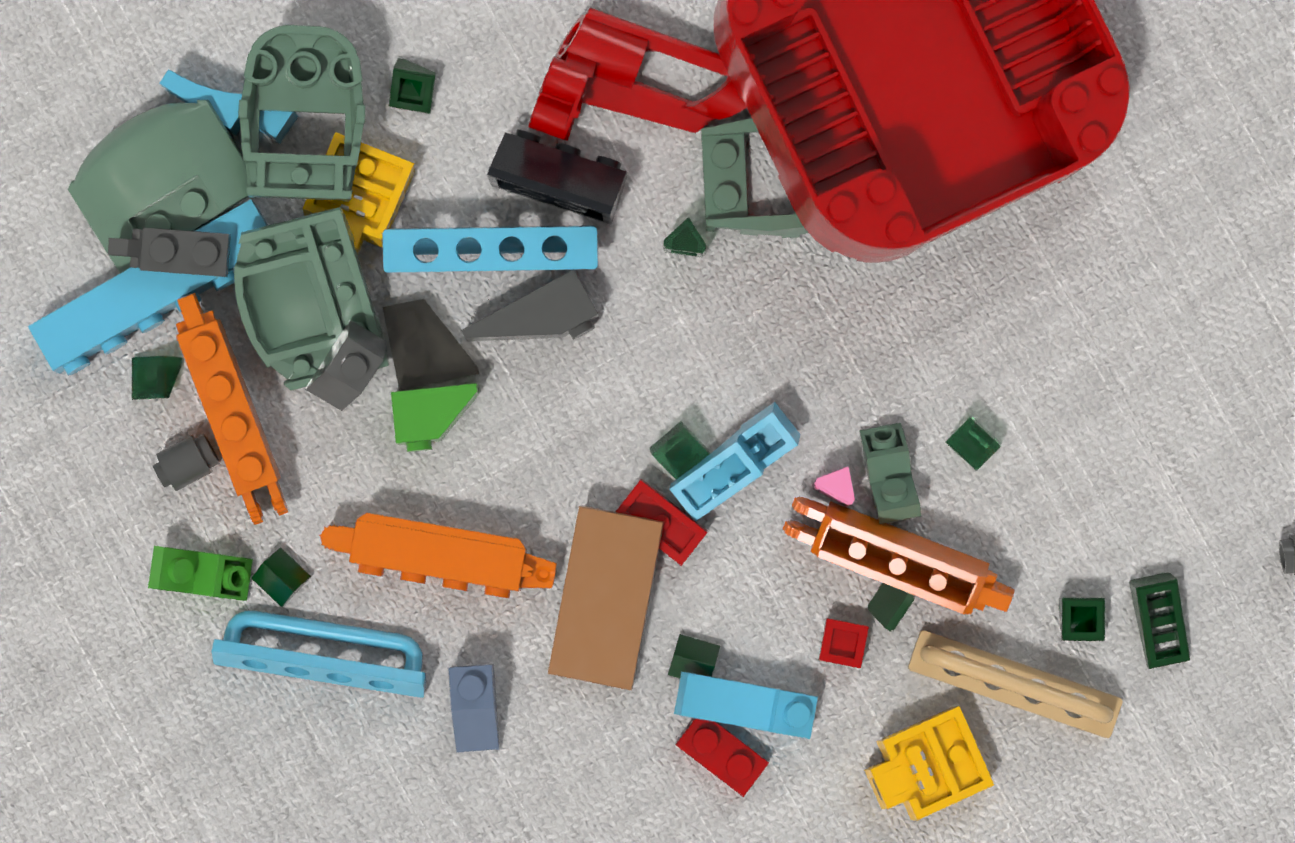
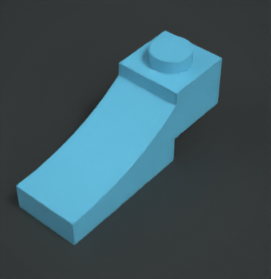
(226, 104)
(736, 462)
(745, 705)

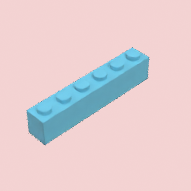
(131, 302)

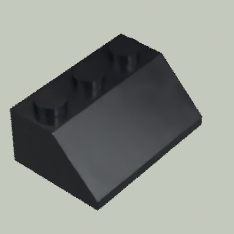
(558, 176)

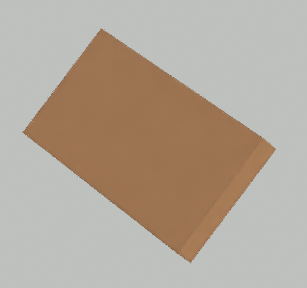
(605, 597)

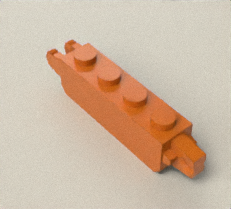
(228, 406)
(440, 552)
(899, 558)

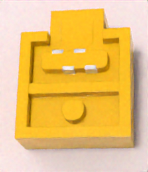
(376, 192)
(929, 765)

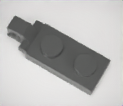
(175, 251)

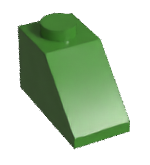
(429, 413)

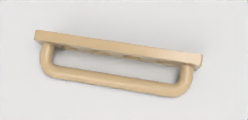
(1097, 711)

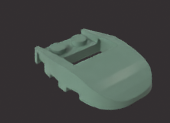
(308, 73)
(727, 189)

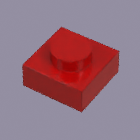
(843, 643)

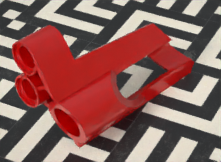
(600, 69)

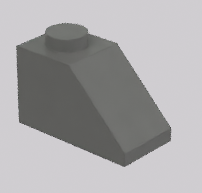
(348, 366)

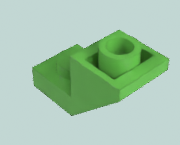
(200, 573)

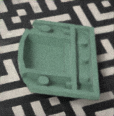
(160, 172)
(300, 290)

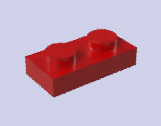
(679, 532)
(722, 754)

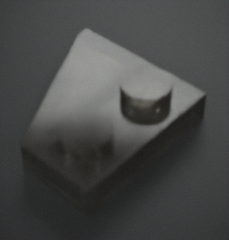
(424, 347)

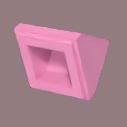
(836, 486)

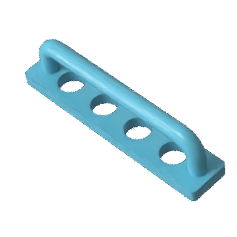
(403, 245)
(238, 655)

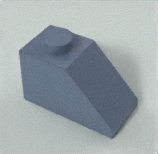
(474, 707)

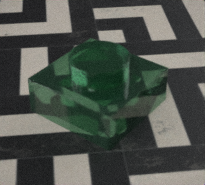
(679, 450)

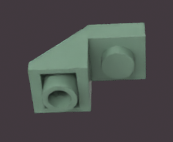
(890, 473)

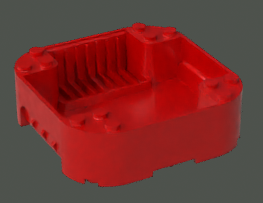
(920, 110)

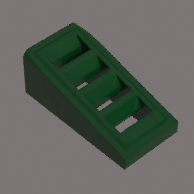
(1152, 584)

